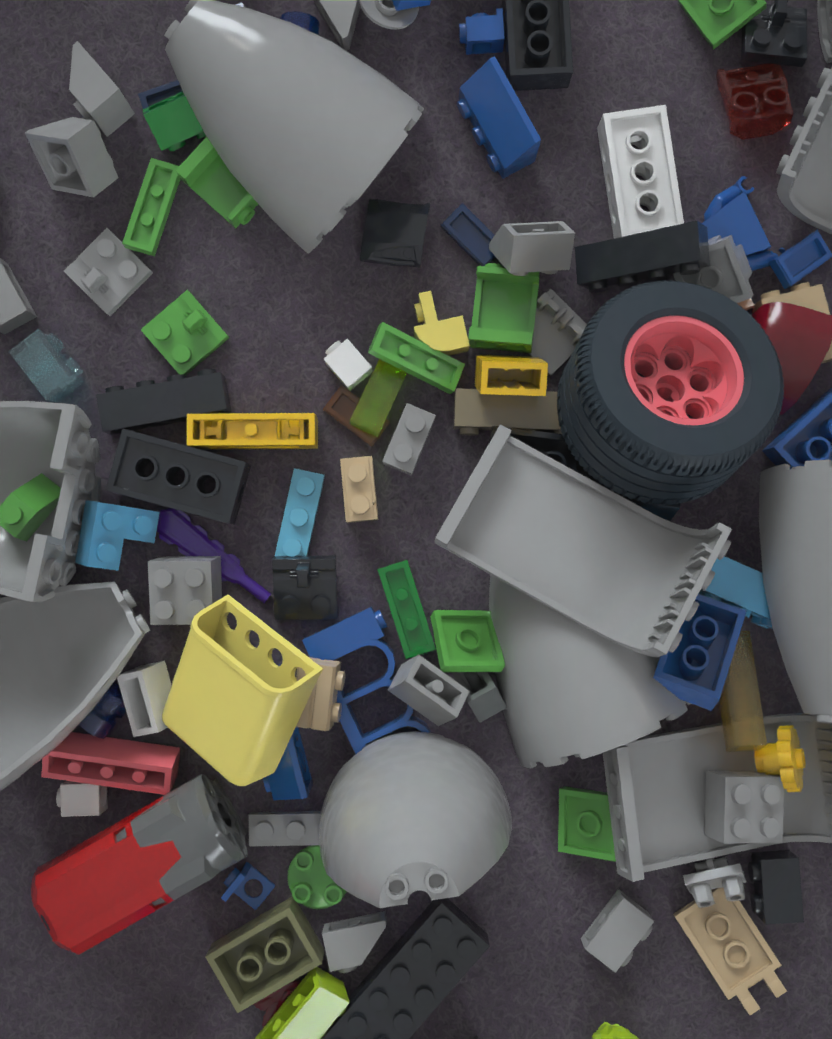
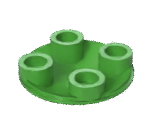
(310, 881)

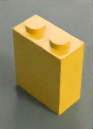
(511, 375)

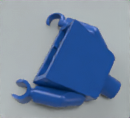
(733, 215)

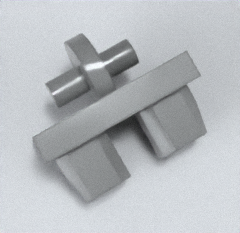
(713, 875)

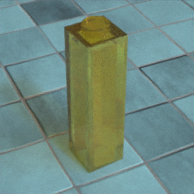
(741, 701)

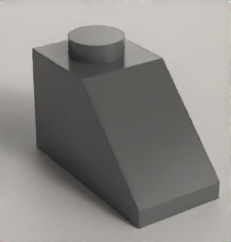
(483, 694)

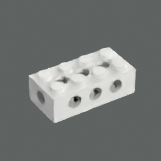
(654, 162)

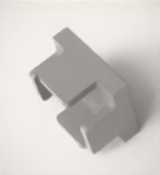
(727, 271)

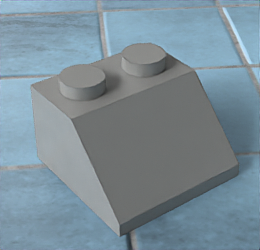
(96, 93)
(73, 156)

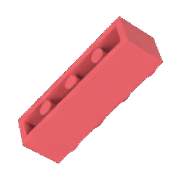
(113, 763)

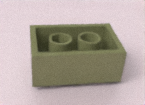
(265, 954)

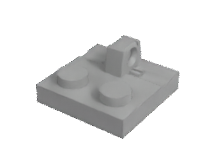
(108, 272)

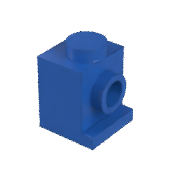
(483, 33)

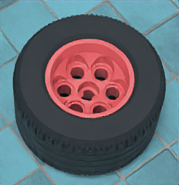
(635, 427)

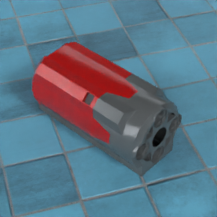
(138, 864)

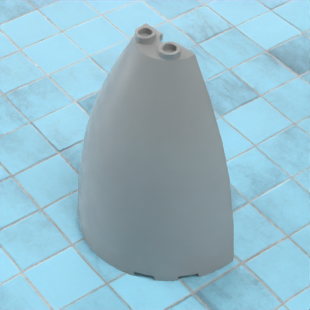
(288, 112)
(57, 444)
(798, 575)
(59, 665)
(569, 685)
(413, 819)

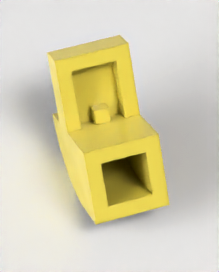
(443, 335)

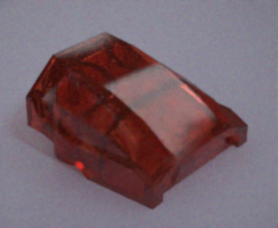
(755, 100)

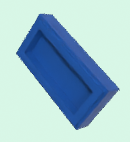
(800, 259)

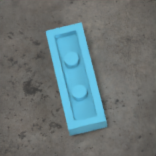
(300, 513)

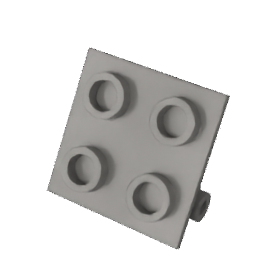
(555, 331)

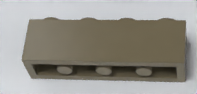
(482, 411)

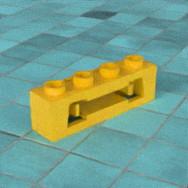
(253, 431)

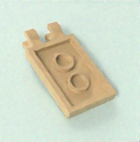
(731, 948)

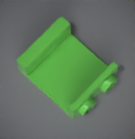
(216, 185)

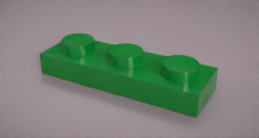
(406, 609)

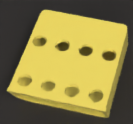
(233, 697)

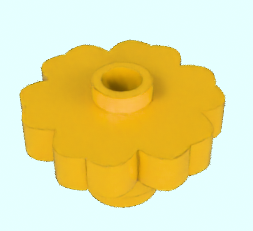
(783, 759)

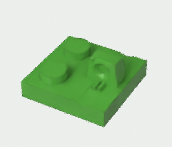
(721, 18)
(185, 333)
(466, 641)
(585, 823)

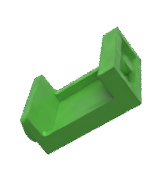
(504, 309)

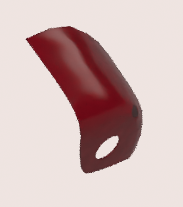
(801, 342)

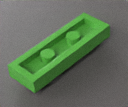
(152, 207)
(416, 358)

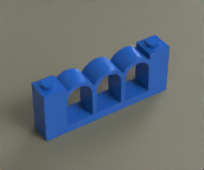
(344, 637)

